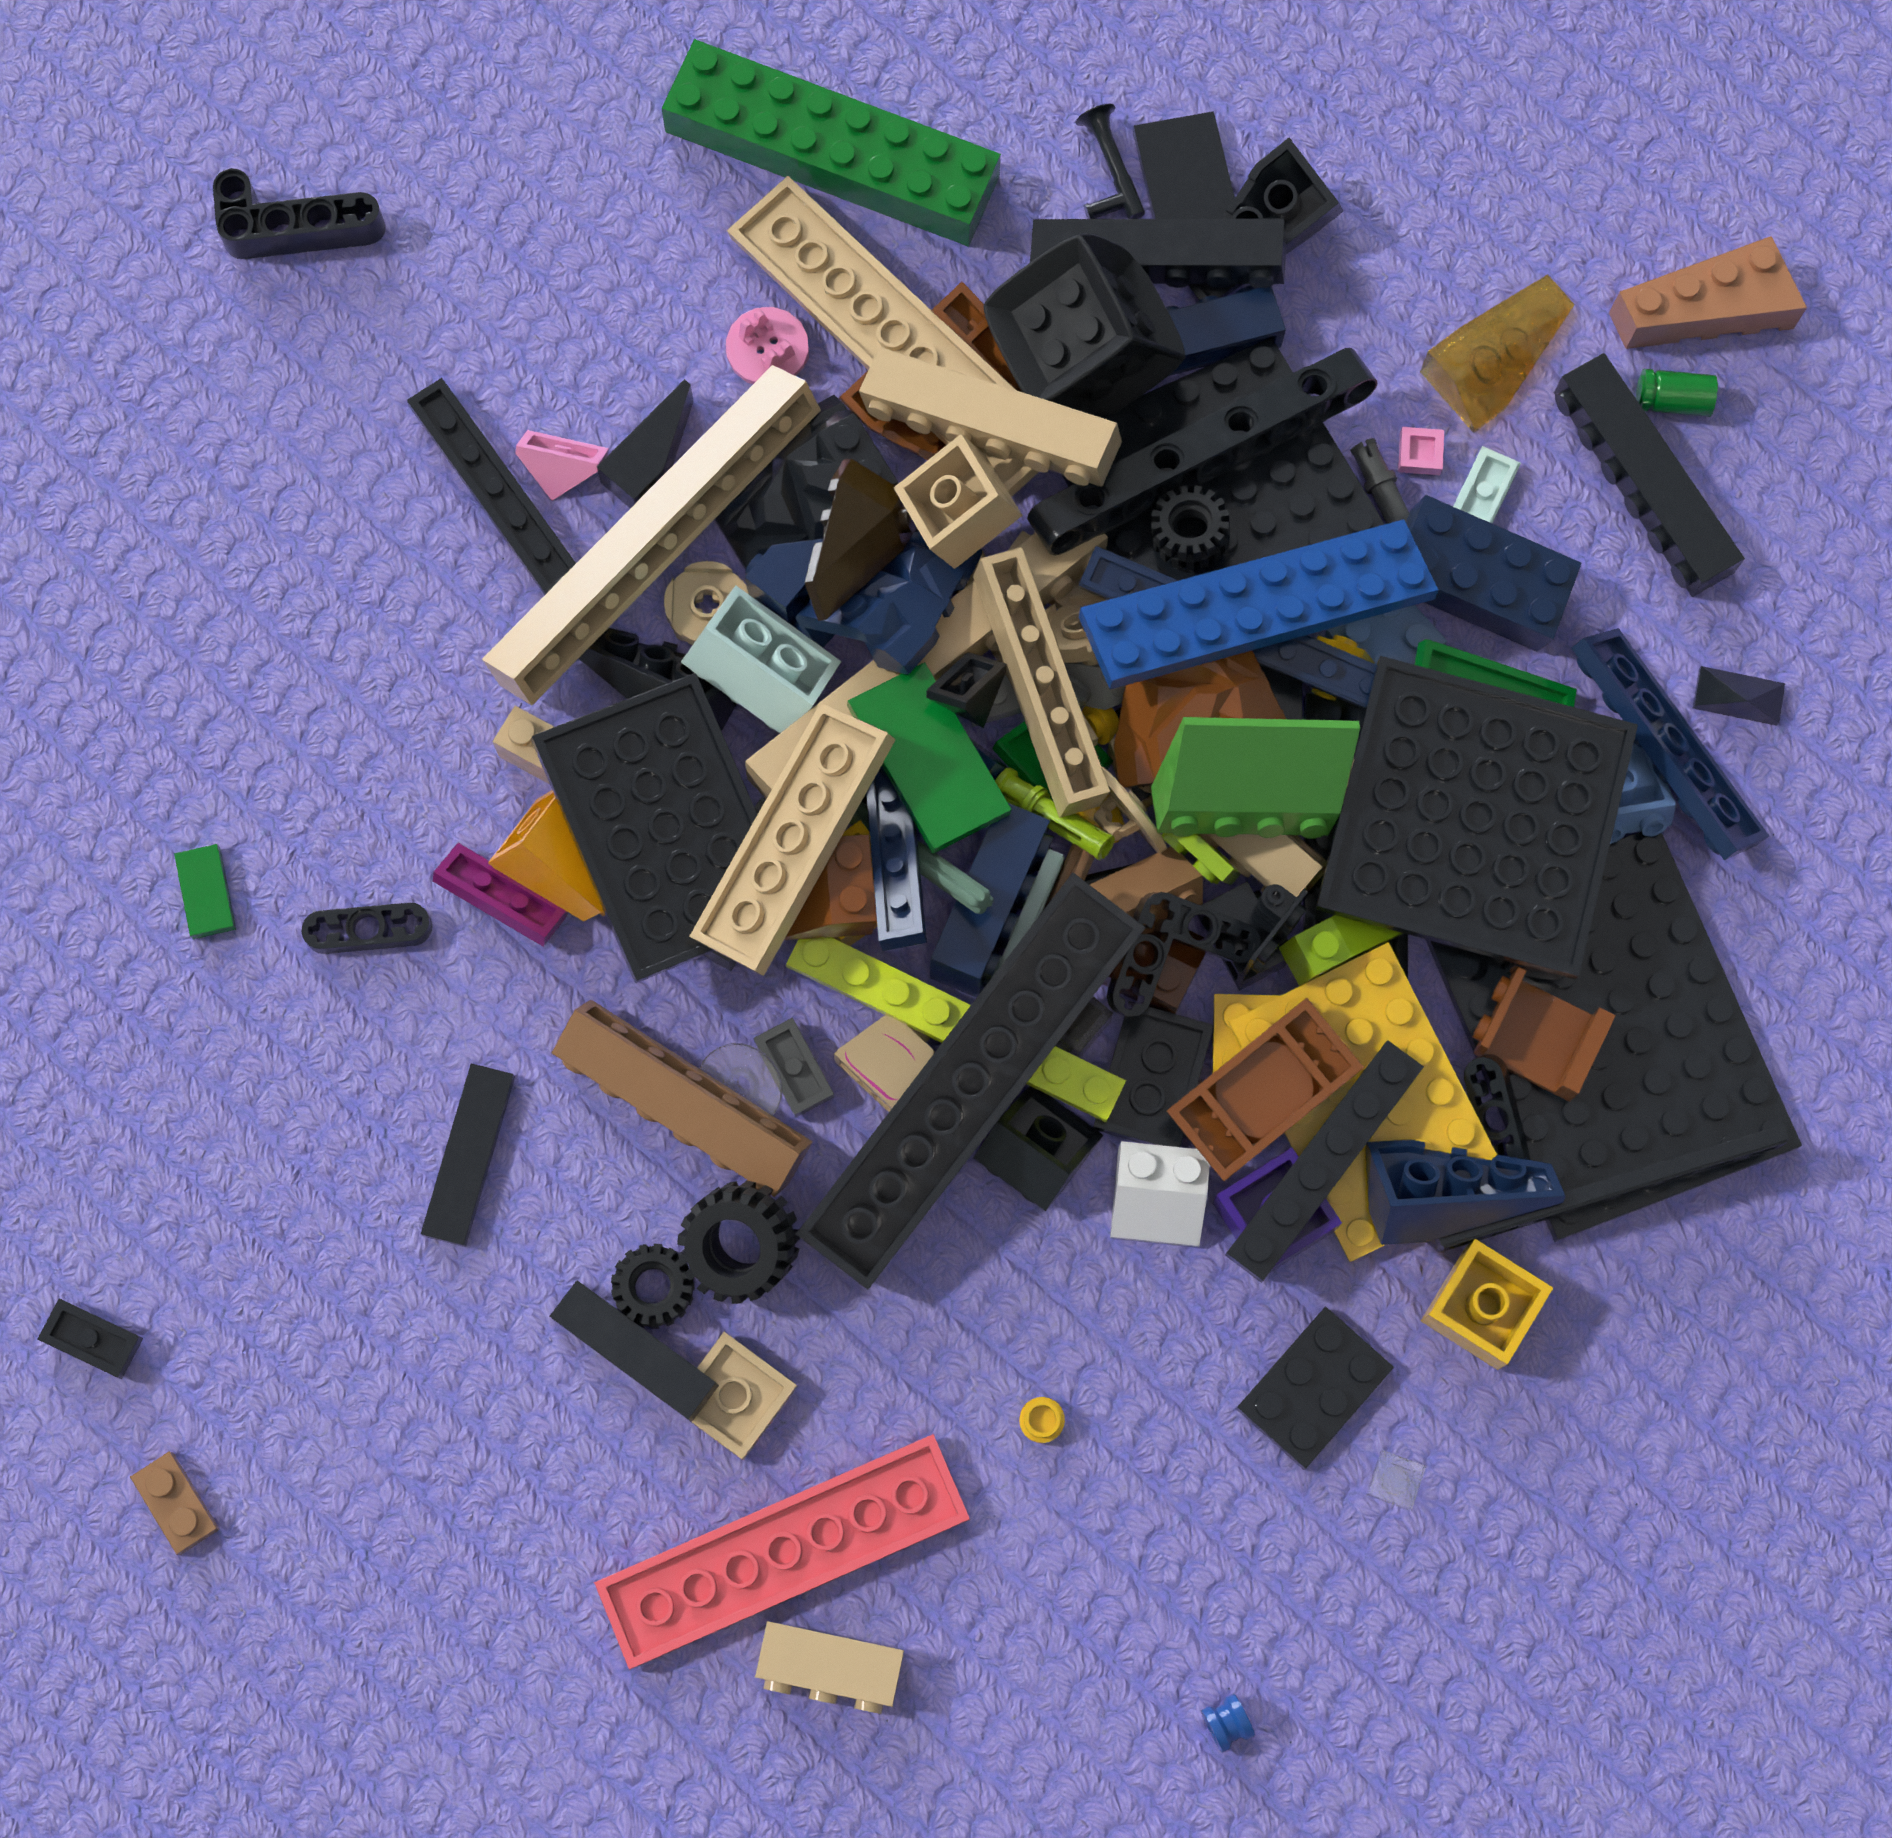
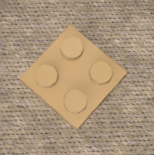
(746, 1397)

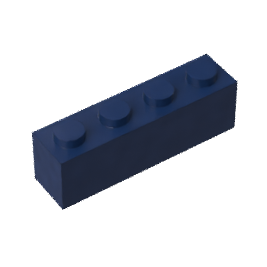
(1226, 325)

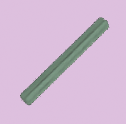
(943, 873)

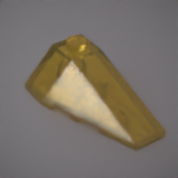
(1494, 353)

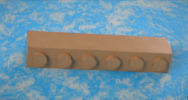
(680, 1097)

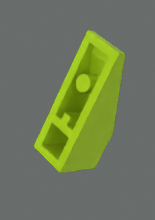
(1330, 946)

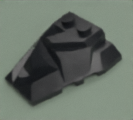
(792, 490)

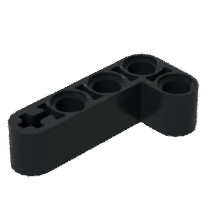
(298, 214)

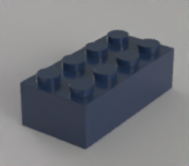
(1492, 574)
(1005, 865)

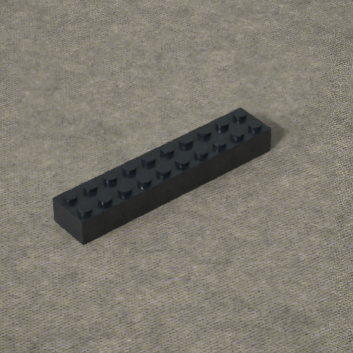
(970, 1080)

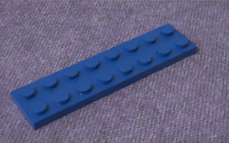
(1257, 604)

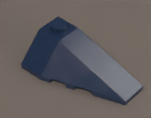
(1435, 1193)

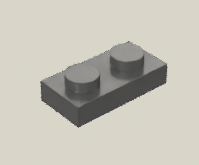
(801, 1076)

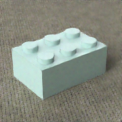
(761, 661)

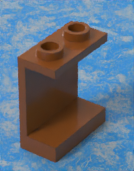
(1542, 1036)

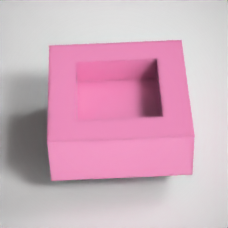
(1421, 451)

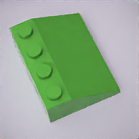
(1254, 777)

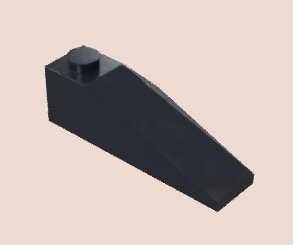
(1281, 188)
(642, 667)

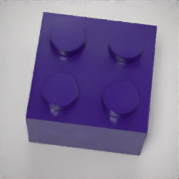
(1245, 1197)

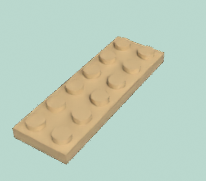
(792, 838)

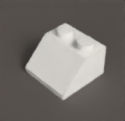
(1159, 1194)

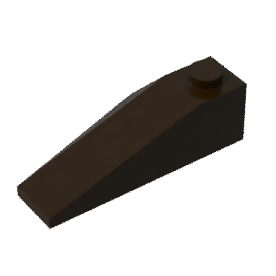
(860, 536)

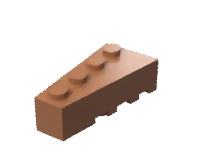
(1718, 296)

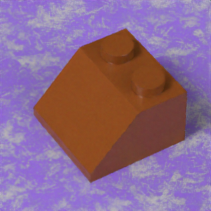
(842, 897)

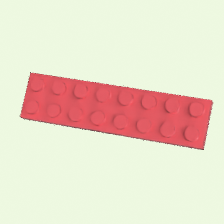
(781, 1551)

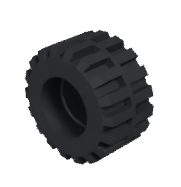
(714, 1266)

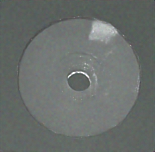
(745, 1060)

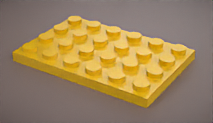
(1366, 1007)

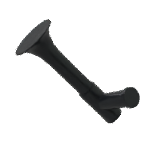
(1098, 122)

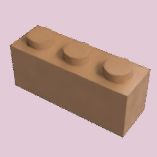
(1157, 873)

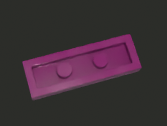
(498, 895)

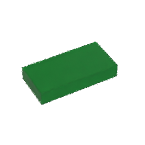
(205, 891)

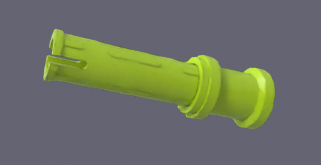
(1070, 827)

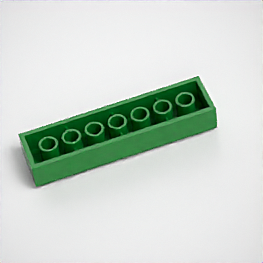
(831, 142)

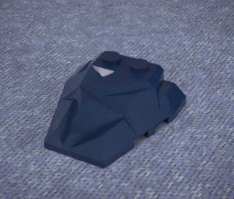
(896, 608)

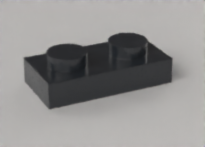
(90, 1338)

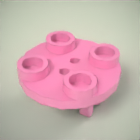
(755, 331)

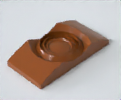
(1265, 1089)

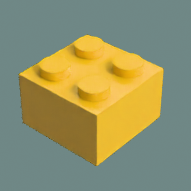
(1486, 1304)

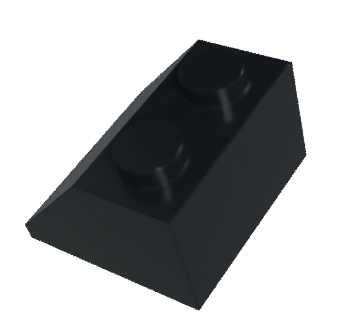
(1037, 1147)

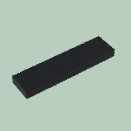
(468, 1155)
(634, 1351)

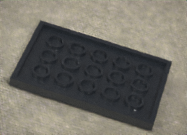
(650, 815)

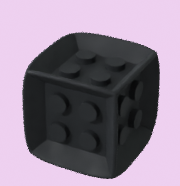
(1084, 327)

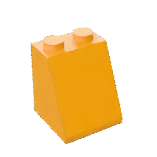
(546, 860)

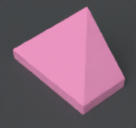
(558, 462)

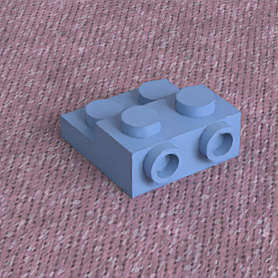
(1645, 799)

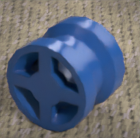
(1227, 1723)

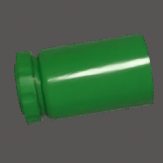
(1677, 392)

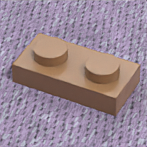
(174, 1503)

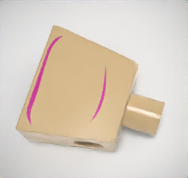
(885, 1059)

